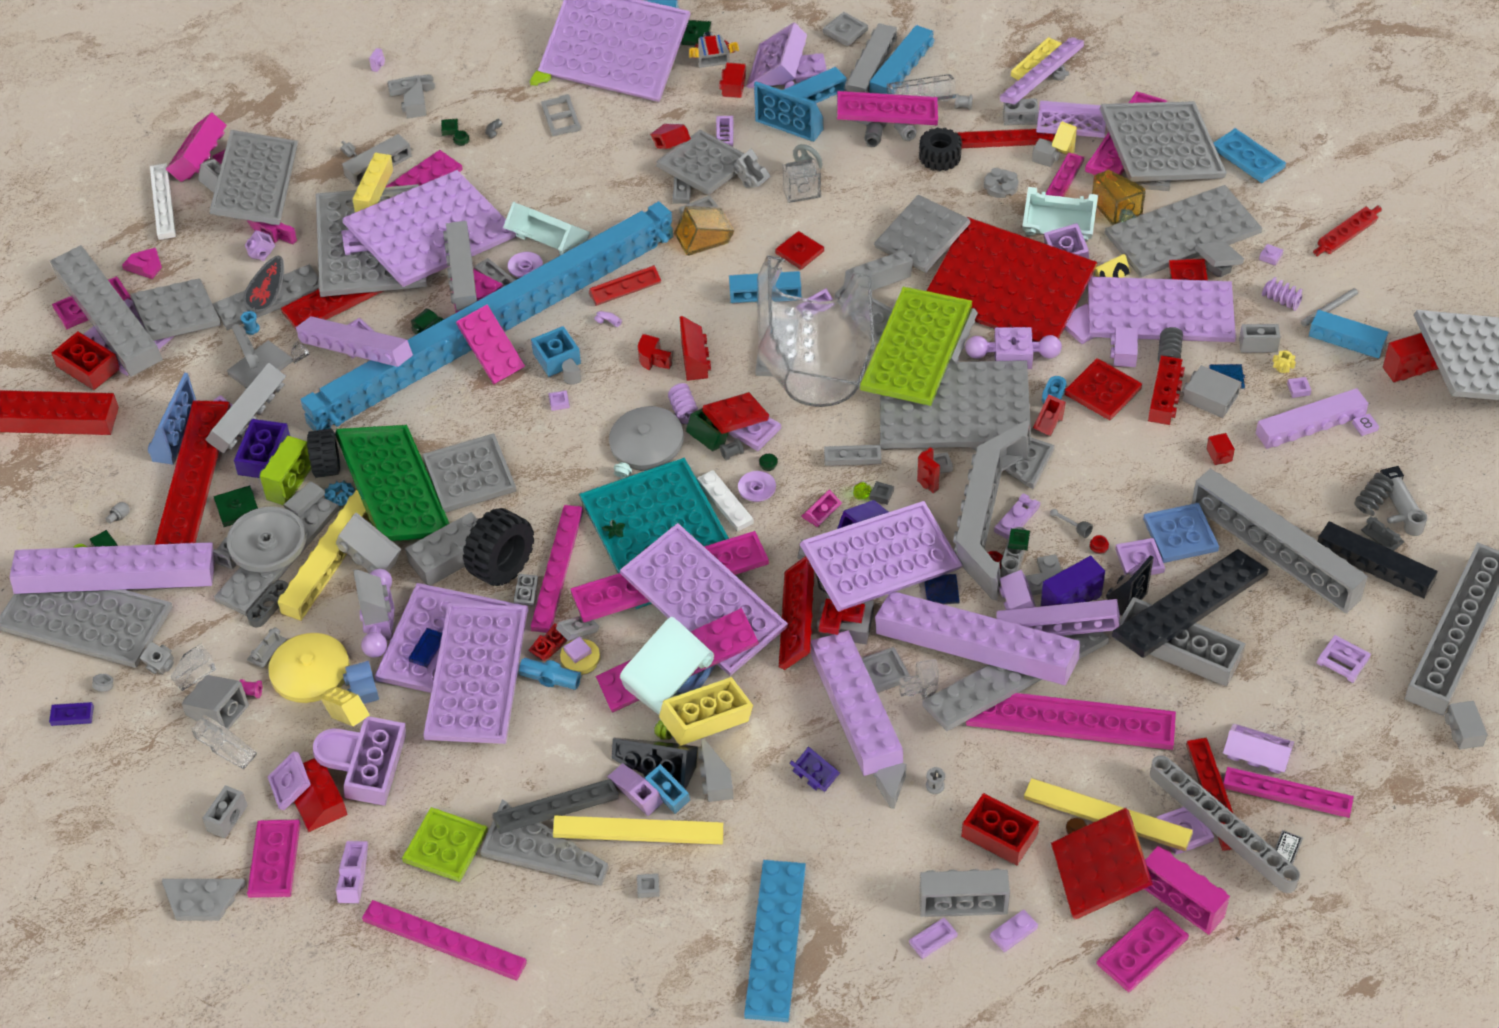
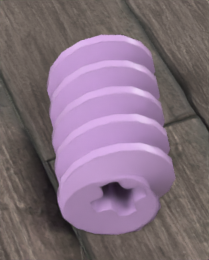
(1282, 293)
(682, 402)

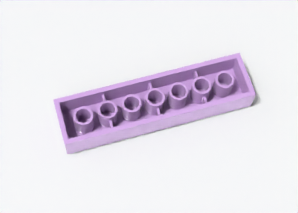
(856, 703)

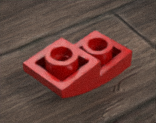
(548, 645)

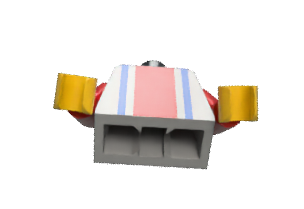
(712, 50)

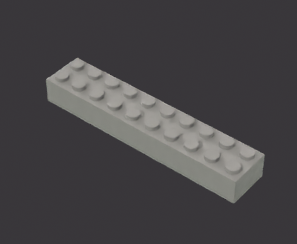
(106, 310)
(1279, 541)
(1457, 632)

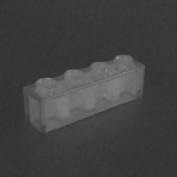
(937, 86)

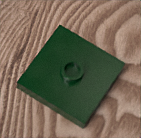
(695, 30)
(235, 504)

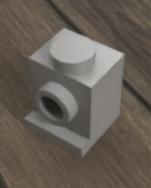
(223, 556)

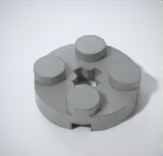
(1008, 180)

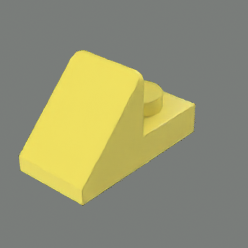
(1065, 138)

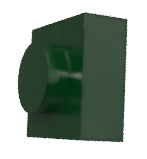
(449, 126)
(1019, 539)

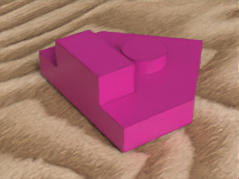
(143, 263)

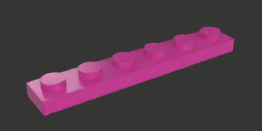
(1288, 792)

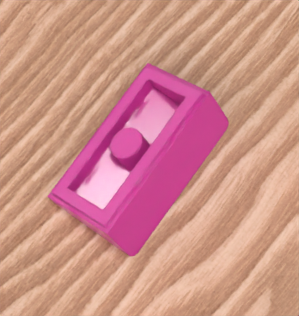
(821, 508)

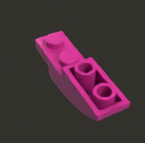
(277, 232)

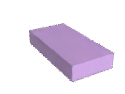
(933, 938)

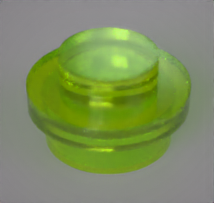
(862, 491)

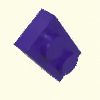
(71, 714)

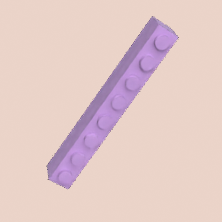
(354, 341)

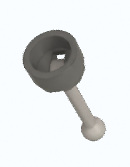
(1083, 528)

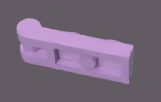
(1017, 515)

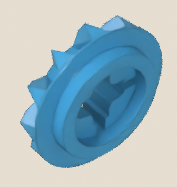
(342, 497)

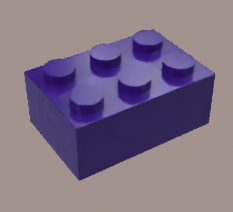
(258, 446)
(1075, 584)

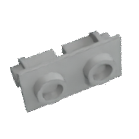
(266, 648)

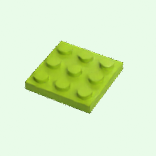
(445, 844)

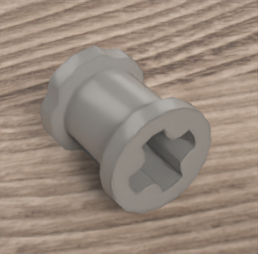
(963, 101)
(937, 781)

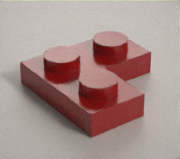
(832, 619)

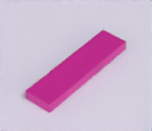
(1065, 175)

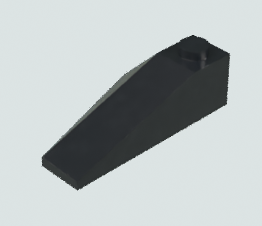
(647, 755)

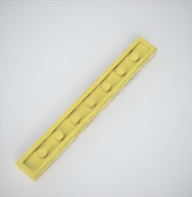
(1095, 809)
(638, 830)

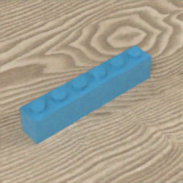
(902, 59)

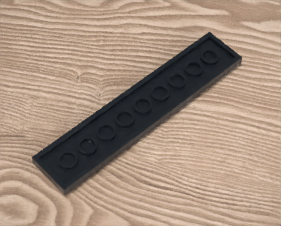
(1189, 603)

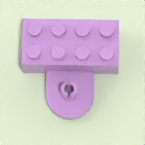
(367, 756)

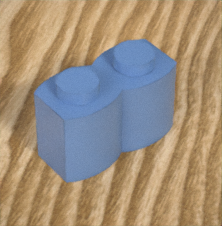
(361, 681)

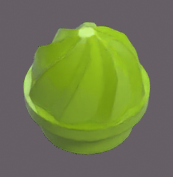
(661, 731)

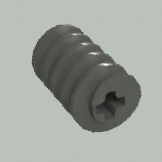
(1170, 343)
(1373, 492)

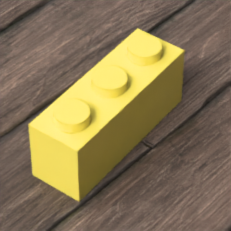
(344, 706)

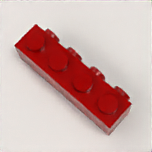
(1166, 389)

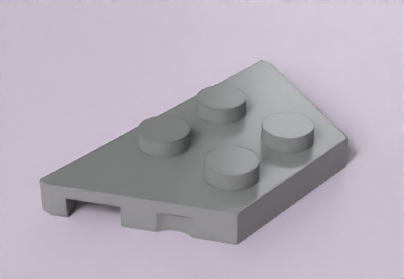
(201, 897)

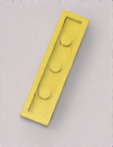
(1035, 57)

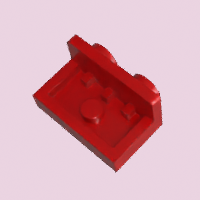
(928, 471)

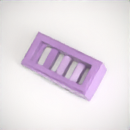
(724, 121)

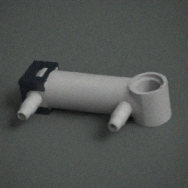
(1405, 504)

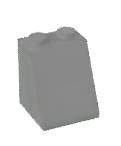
(218, 699)

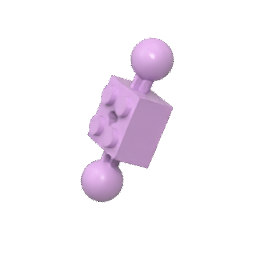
(1013, 345)
(375, 643)

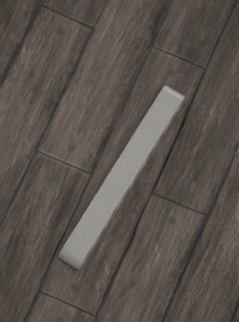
(1226, 832)

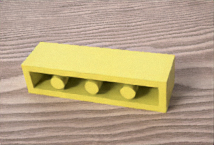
(373, 182)

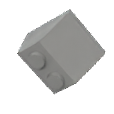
(372, 597)

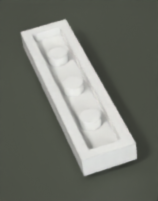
(725, 500)

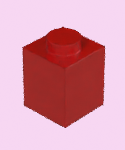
(1220, 449)

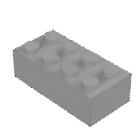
(441, 551)
(964, 893)

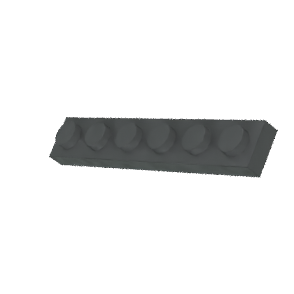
(555, 806)

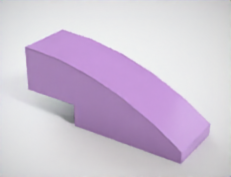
(352, 872)

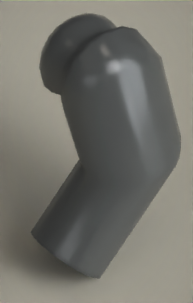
(490, 129)

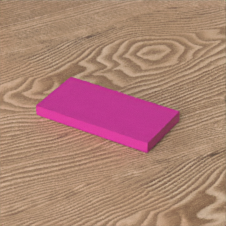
(70, 312)
(273, 858)
(1142, 949)

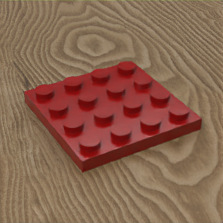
(1101, 863)

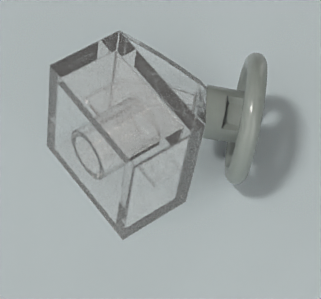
(803, 175)

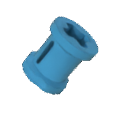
(250, 325)

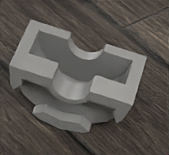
(750, 171)

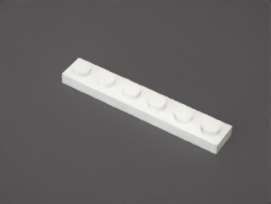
(162, 201)

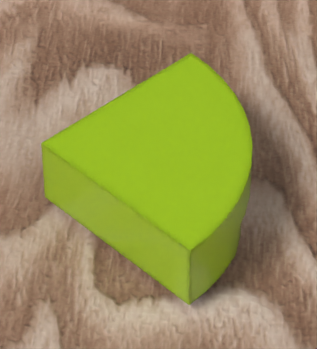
(540, 77)

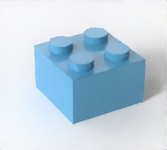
(553, 349)

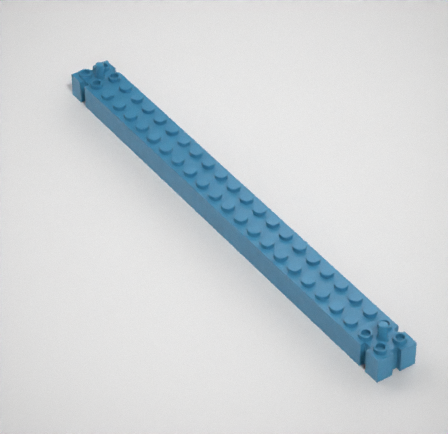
(510, 305)

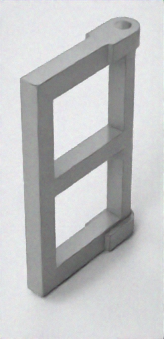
(561, 99)

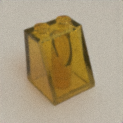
(1117, 194)
(703, 229)

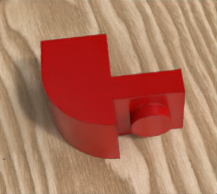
(651, 354)

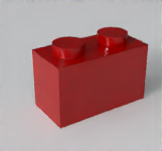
(733, 80)

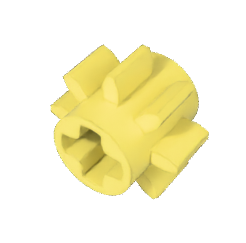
(1284, 361)

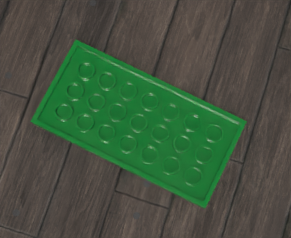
(392, 481)

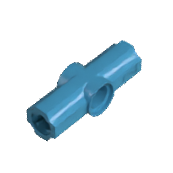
(550, 673)

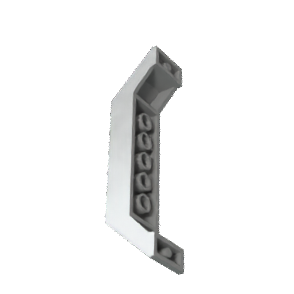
(978, 506)

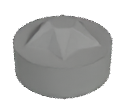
(102, 682)

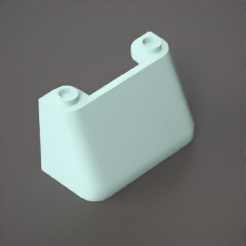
(1050, 213)
(665, 664)

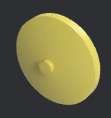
(308, 667)

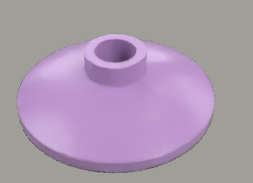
(524, 263)
(756, 486)

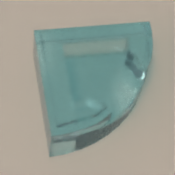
(1125, 214)

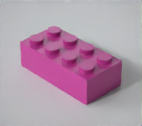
(196, 147)
(1186, 890)

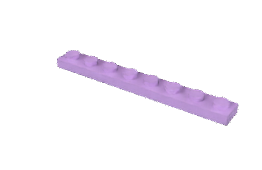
(1041, 71)

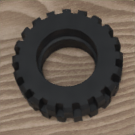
(498, 546)

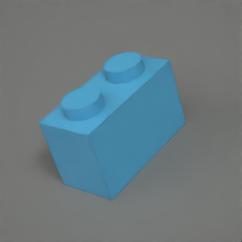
(670, 791)

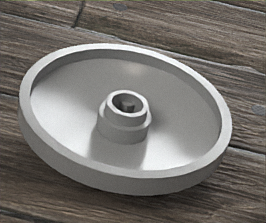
(646, 437)
(266, 539)

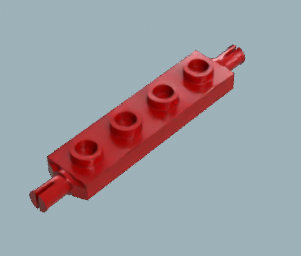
(1347, 230)

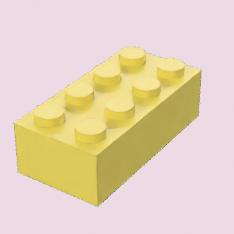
(705, 711)

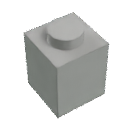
(1044, 153)

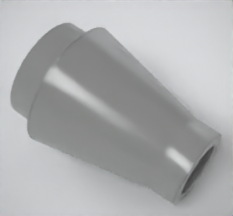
(906, 131)

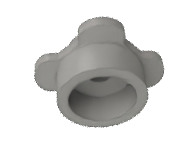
(1060, 73)
(348, 149)

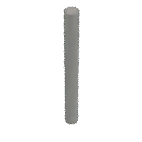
(1306, 321)

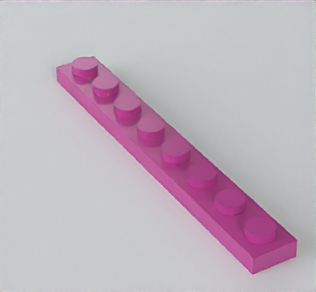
(556, 569)
(444, 940)

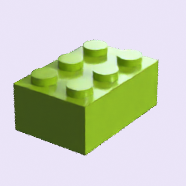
(286, 470)

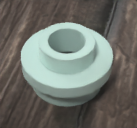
(622, 470)

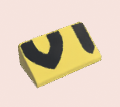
(1116, 267)

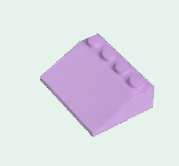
(778, 57)

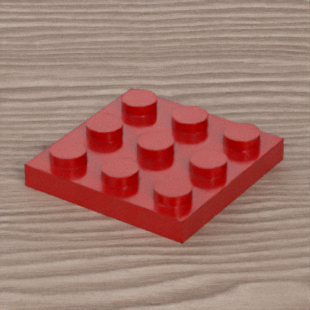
(1103, 389)

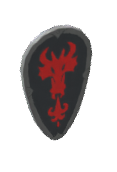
(265, 286)

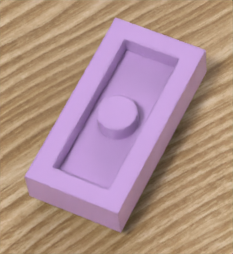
(1014, 930)

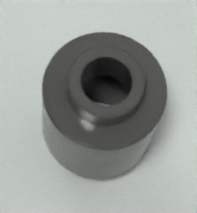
(873, 134)

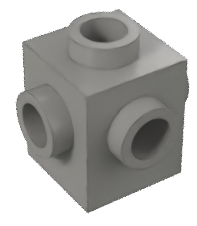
(157, 658)

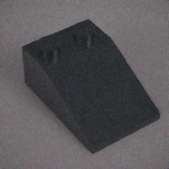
(1132, 585)

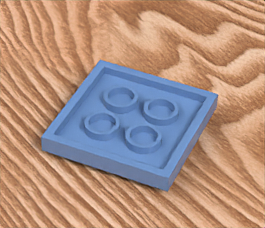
(1181, 532)

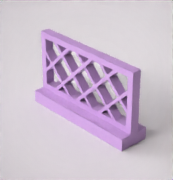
(1071, 112)

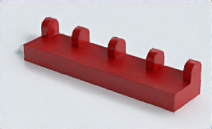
(624, 285)

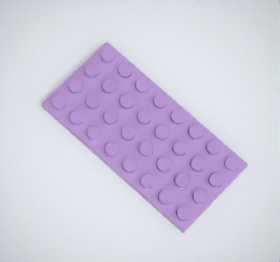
(1195, 306)
(880, 555)
(697, 589)
(476, 673)

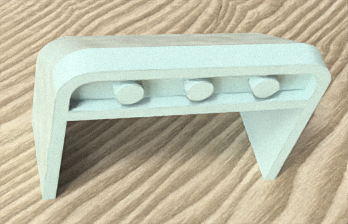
(544, 228)

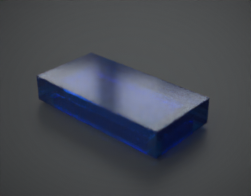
(426, 648)

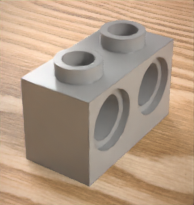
(1022, 113)

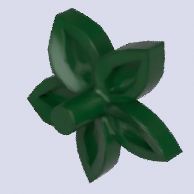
(614, 529)

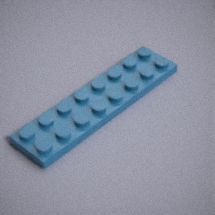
(775, 941)

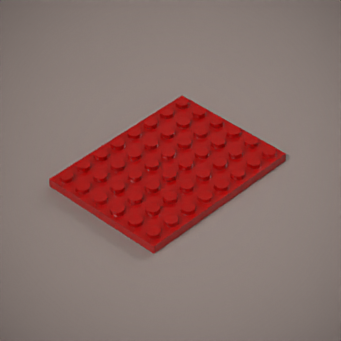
(1013, 279)

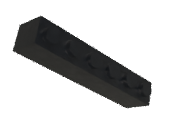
(1378, 560)

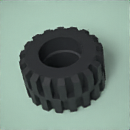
(940, 149)
(323, 453)

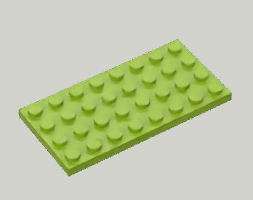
(916, 346)

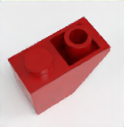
(670, 135)

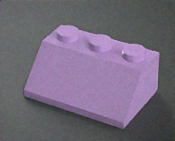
(1258, 748)

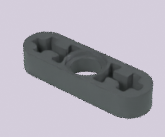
(267, 612)

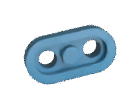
(1051, 388)

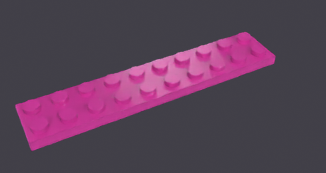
(617, 594)
(1081, 720)

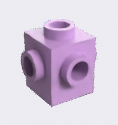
(259, 245)

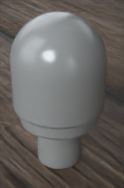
(118, 512)

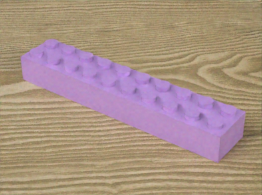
(112, 568)
(978, 637)

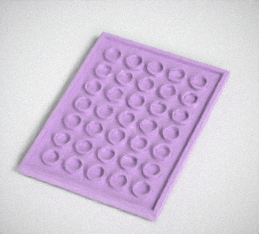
(616, 45)
(409, 227)

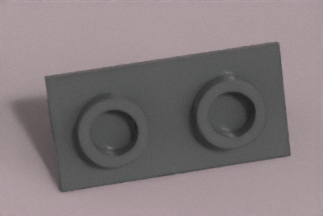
(1382, 535)

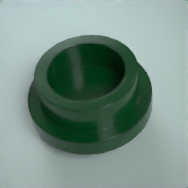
(461, 138)
(768, 462)

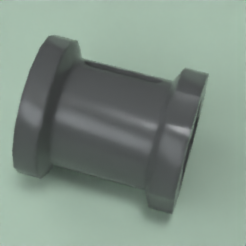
(731, 449)

